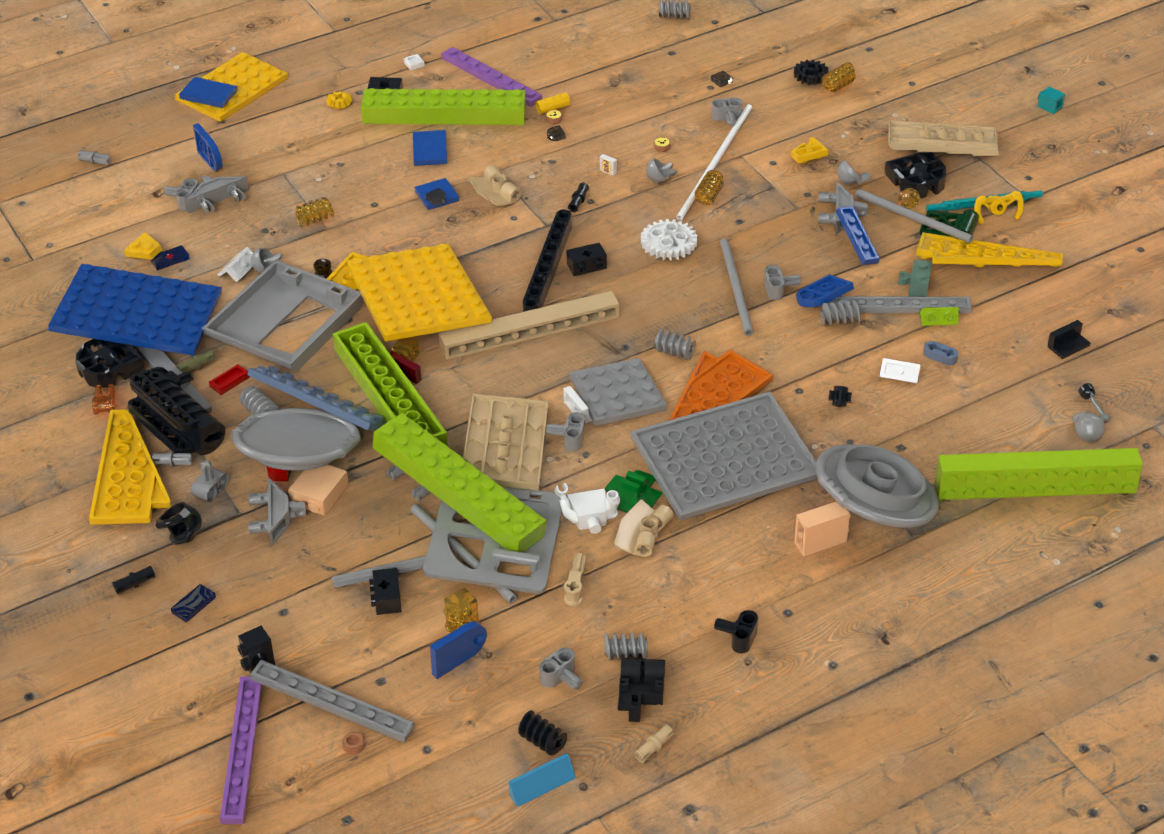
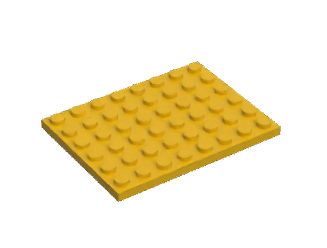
(418, 292)

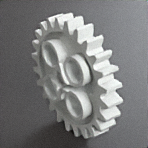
(669, 239)

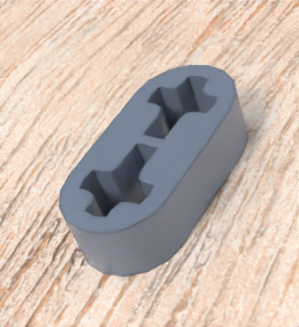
(940, 353)

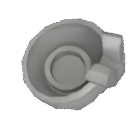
(658, 171)
(849, 176)
(263, 258)
(1089, 426)

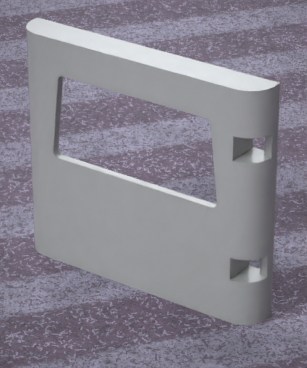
(270, 301)

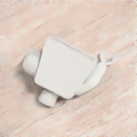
(589, 508)

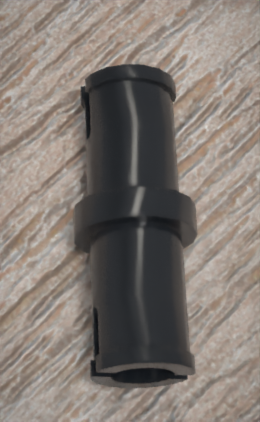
(578, 197)
(133, 579)

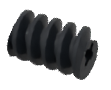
(541, 733)

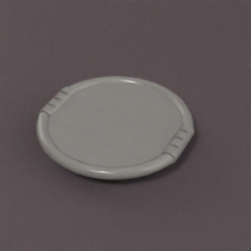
(295, 438)
(877, 485)

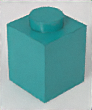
(1051, 100)

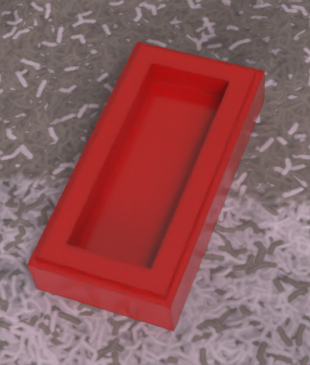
(229, 379)

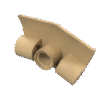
(495, 187)
(641, 527)

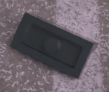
(1067, 340)

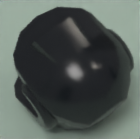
(181, 521)

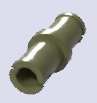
(196, 362)

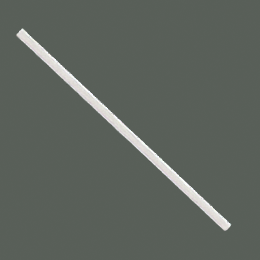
(716, 159)

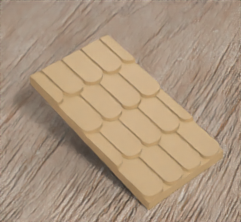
(943, 138)
(507, 439)

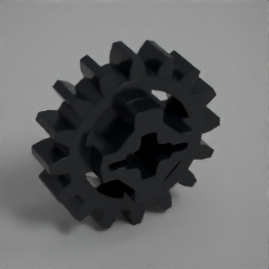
(810, 71)

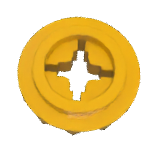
(339, 100)

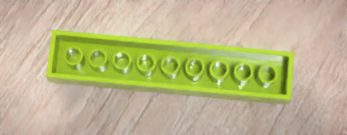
(443, 106)
(383, 379)
(1038, 473)
(459, 484)

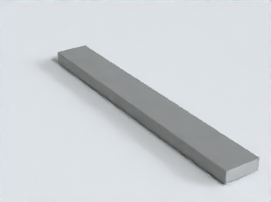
(904, 304)
(158, 358)
(332, 701)

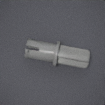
(94, 157)
(172, 458)

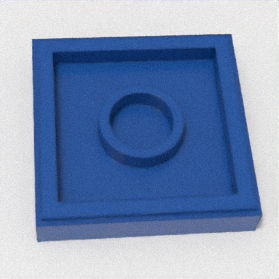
(443, 184)

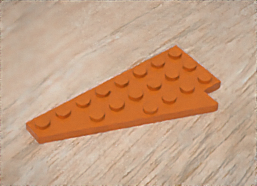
(720, 382)

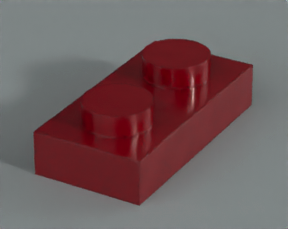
(409, 368)

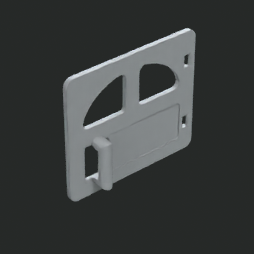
(442, 564)

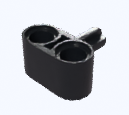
(742, 631)

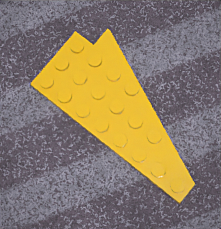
(980, 253)
(126, 477)

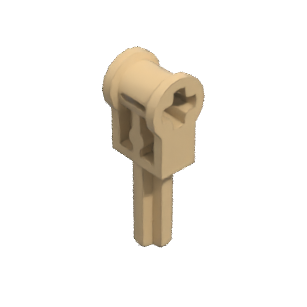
(573, 585)

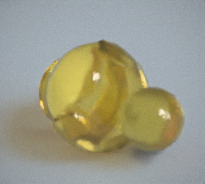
(909, 198)

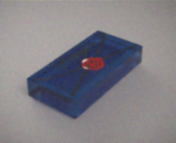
(170, 257)

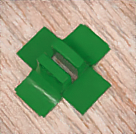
(631, 487)

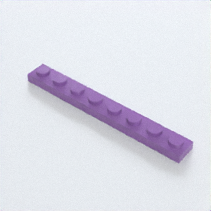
(488, 74)
(241, 752)

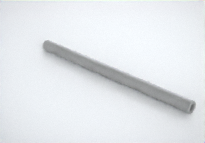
(914, 216)
(737, 290)
(462, 552)

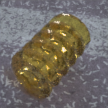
(839, 77)
(709, 187)
(313, 210)

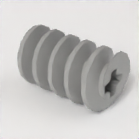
(674, 8)
(839, 311)
(674, 345)
(256, 401)
(625, 646)

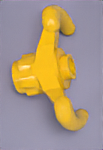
(998, 204)

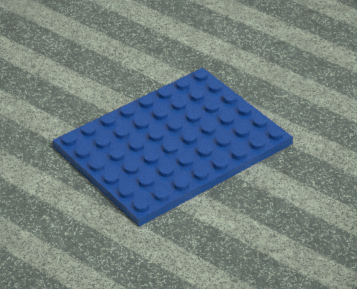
(135, 309)

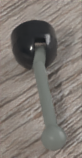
(1087, 391)

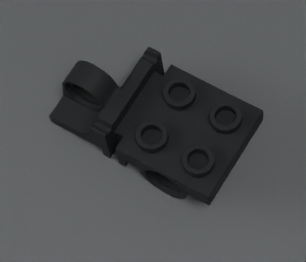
(640, 684)

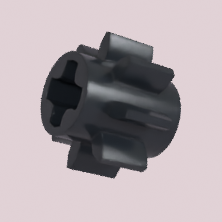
(840, 396)

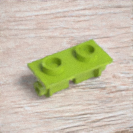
(939, 316)

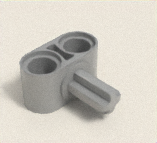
(727, 109)
(183, 192)
(776, 282)
(572, 431)
(209, 483)
(559, 668)

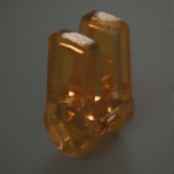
(102, 402)

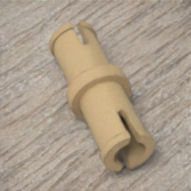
(654, 743)

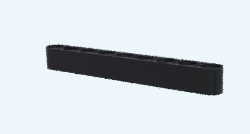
(548, 261)

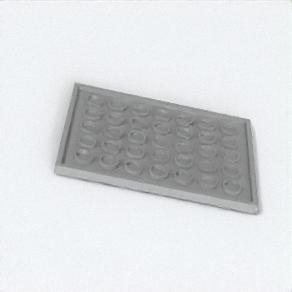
(725, 455)

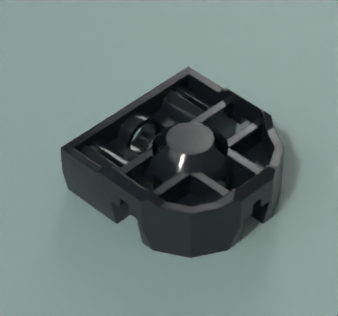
(924, 166)
(101, 373)

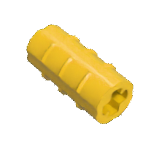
(552, 103)

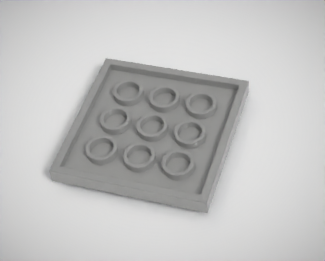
(617, 391)

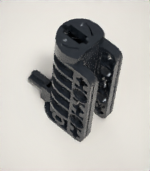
(175, 411)

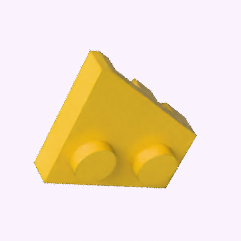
(809, 151)
(143, 247)

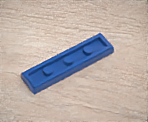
(857, 235)

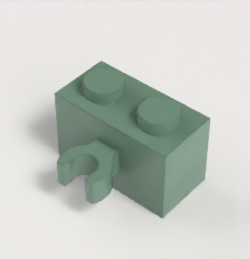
(918, 280)

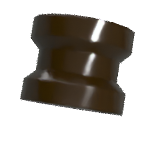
(322, 268)

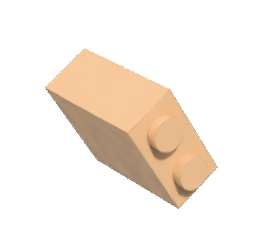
(319, 488)
(821, 528)

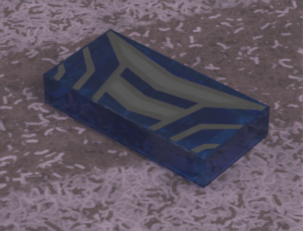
(193, 603)

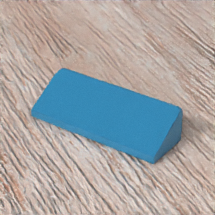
(541, 780)

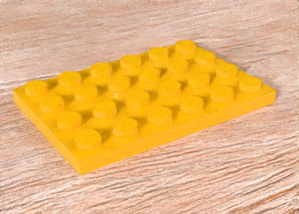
(252, 81)

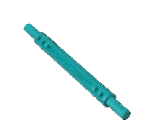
(970, 202)

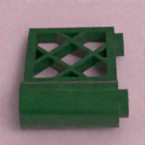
(965, 222)

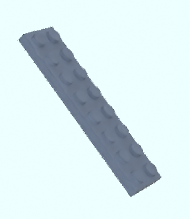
(315, 396)

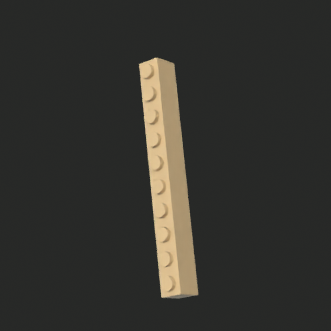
(529, 325)

